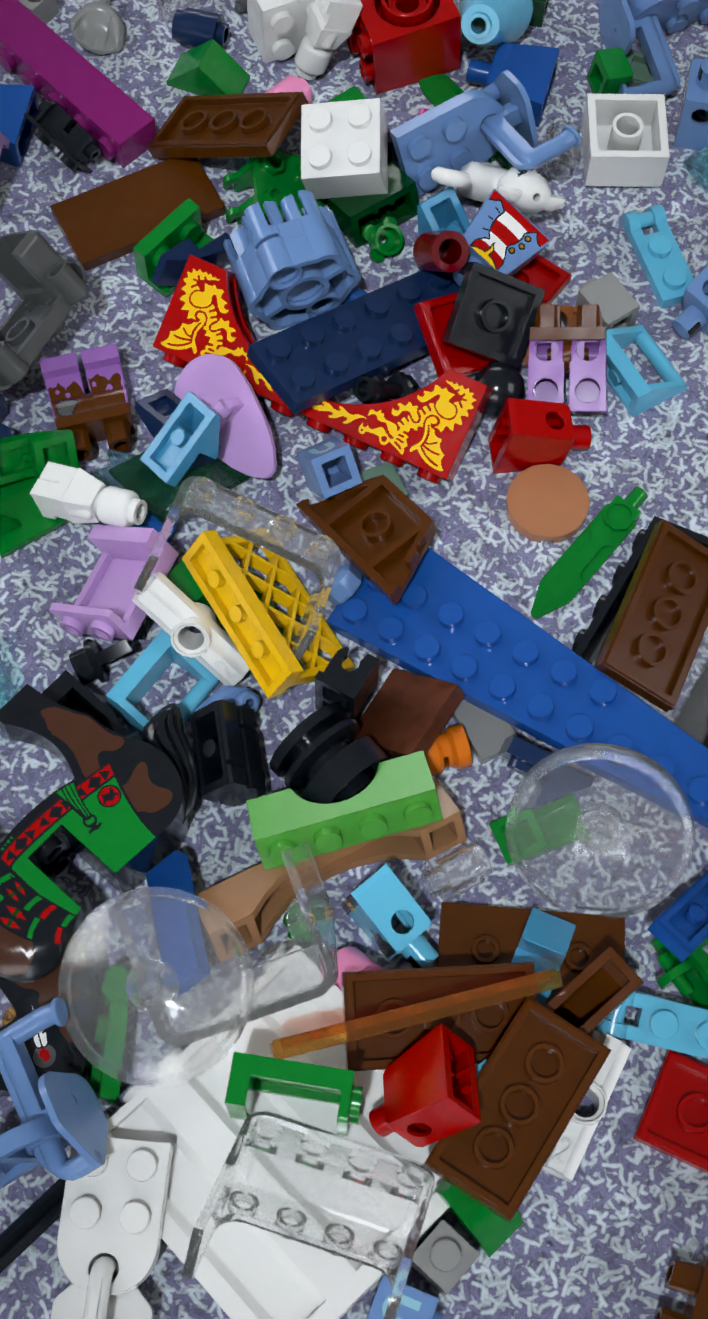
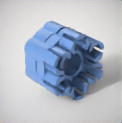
(293, 265)

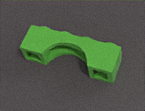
(393, 802)

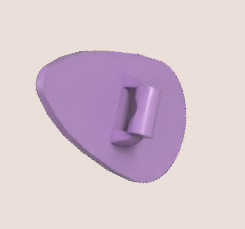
(244, 430)

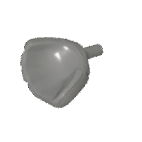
(98, 28)

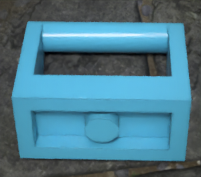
(627, 381)
(147, 671)

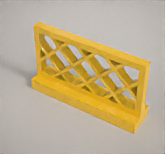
(253, 621)

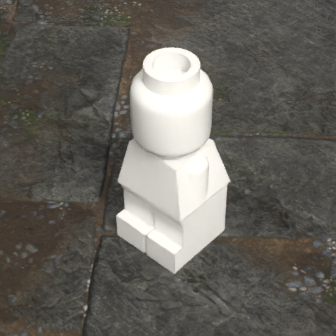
(326, 28)
(84, 499)

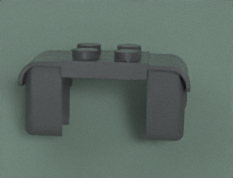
(48, 292)

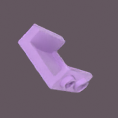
(106, 599)

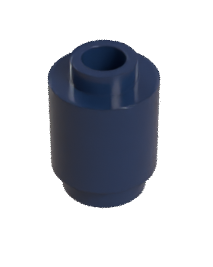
(199, 26)

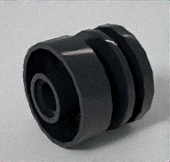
(327, 758)

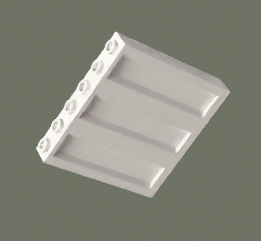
(245, 1266)

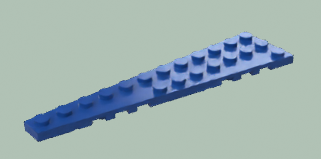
(514, 670)

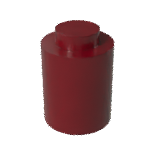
(441, 251)

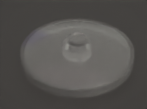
(600, 830)
(156, 986)

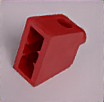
(534, 435)
(429, 1090)

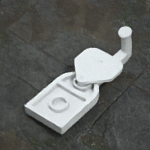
(118, 1214)

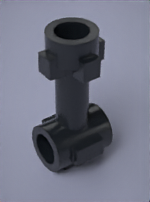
(377, 389)

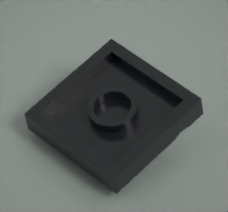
(493, 315)

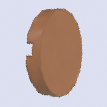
(547, 503)

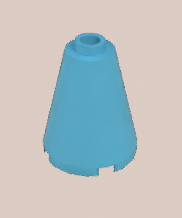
(494, 20)

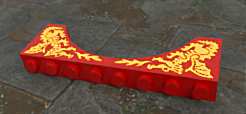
(421, 428)

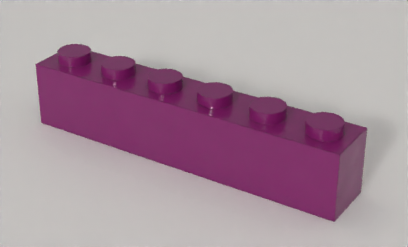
(72, 81)

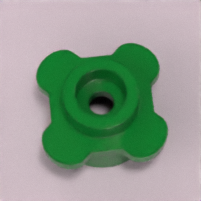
(394, 239)

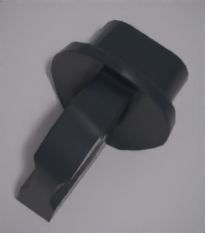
(90, 662)

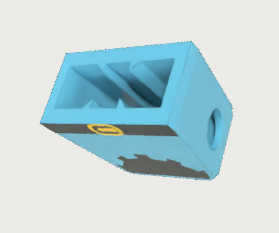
(383, 899)

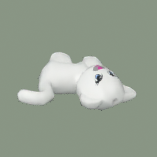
(522, 188)

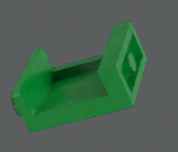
(292, 1079)

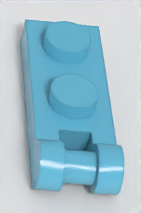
(658, 254)
(661, 1024)

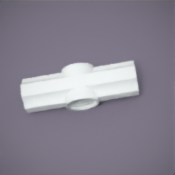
(175, 612)
(576, 1137)

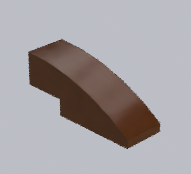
(596, 992)

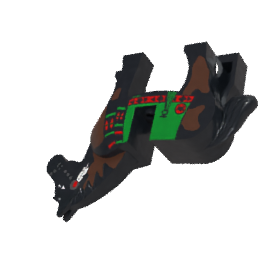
(117, 814)

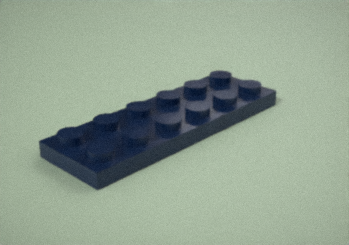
(348, 341)

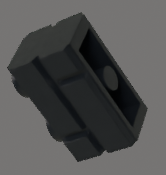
(227, 753)

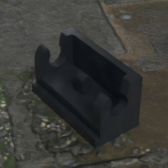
(348, 688)

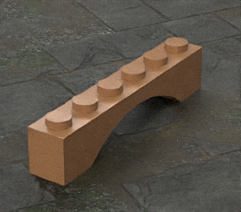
(261, 896)

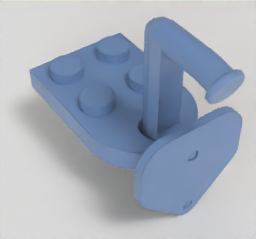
(647, 20)
(473, 130)
(52, 1108)

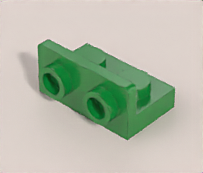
(179, 225)

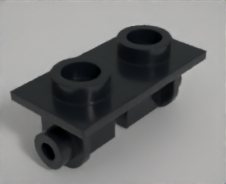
(51, 127)

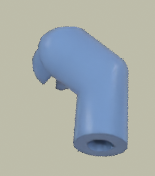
(238, 695)

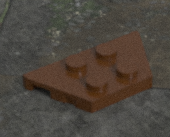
(375, 532)

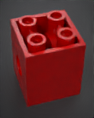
(405, 41)

